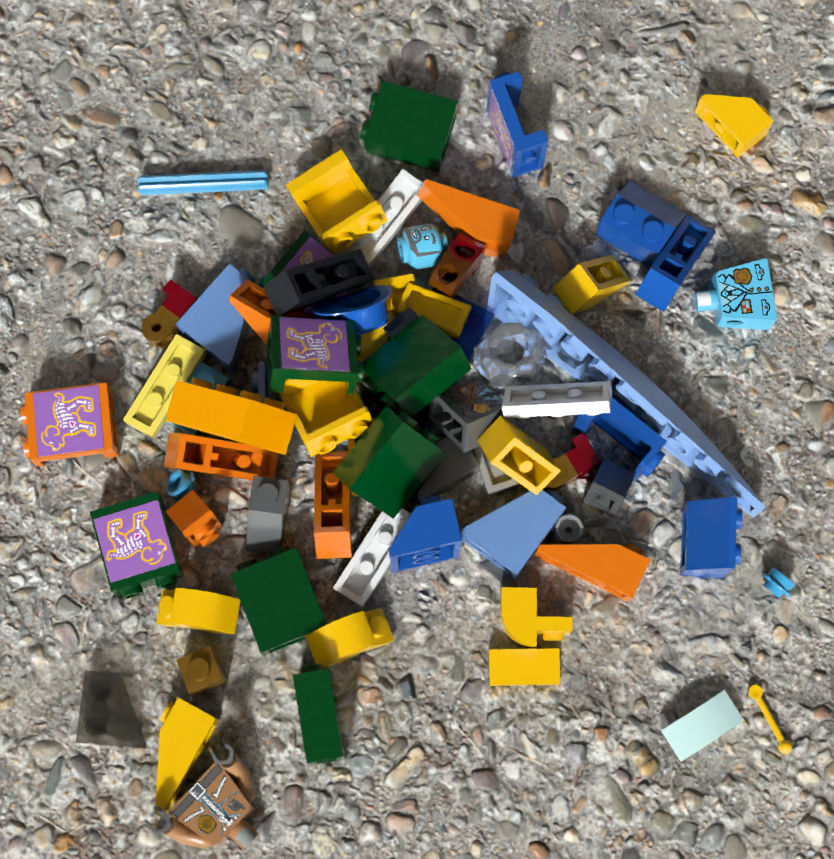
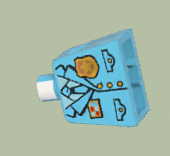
(740, 297)

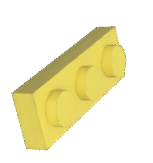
(153, 401)

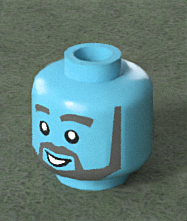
(421, 246)

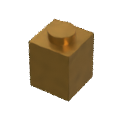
(201, 671)

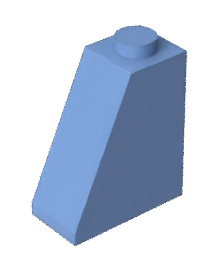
(215, 322)
(515, 530)

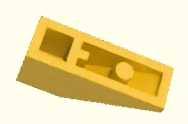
(180, 746)

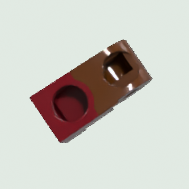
(457, 266)

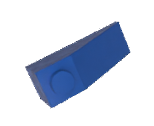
(675, 263)

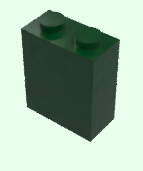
(409, 126)
(414, 367)
(390, 461)
(278, 599)
(318, 715)

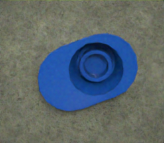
(364, 307)

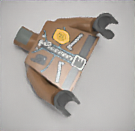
(213, 806)

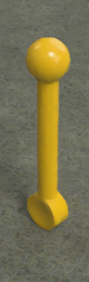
(755, 692)

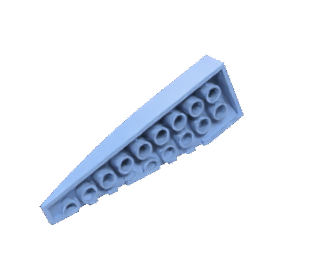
(594, 360)

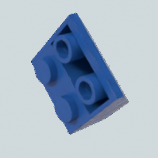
(710, 537)

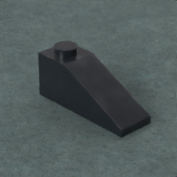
(317, 281)

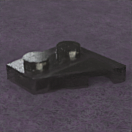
(107, 713)

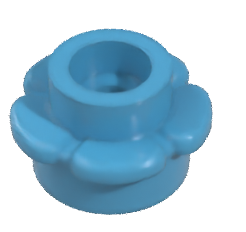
(180, 484)
(778, 583)

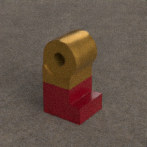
(161, 326)
(574, 463)

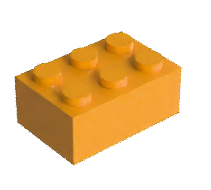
(232, 416)

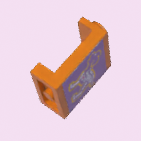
(70, 423)

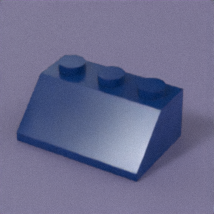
(427, 536)

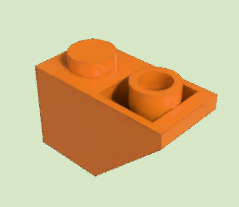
(195, 520)

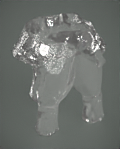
(499, 344)

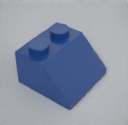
(639, 223)

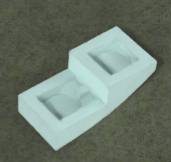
(702, 725)

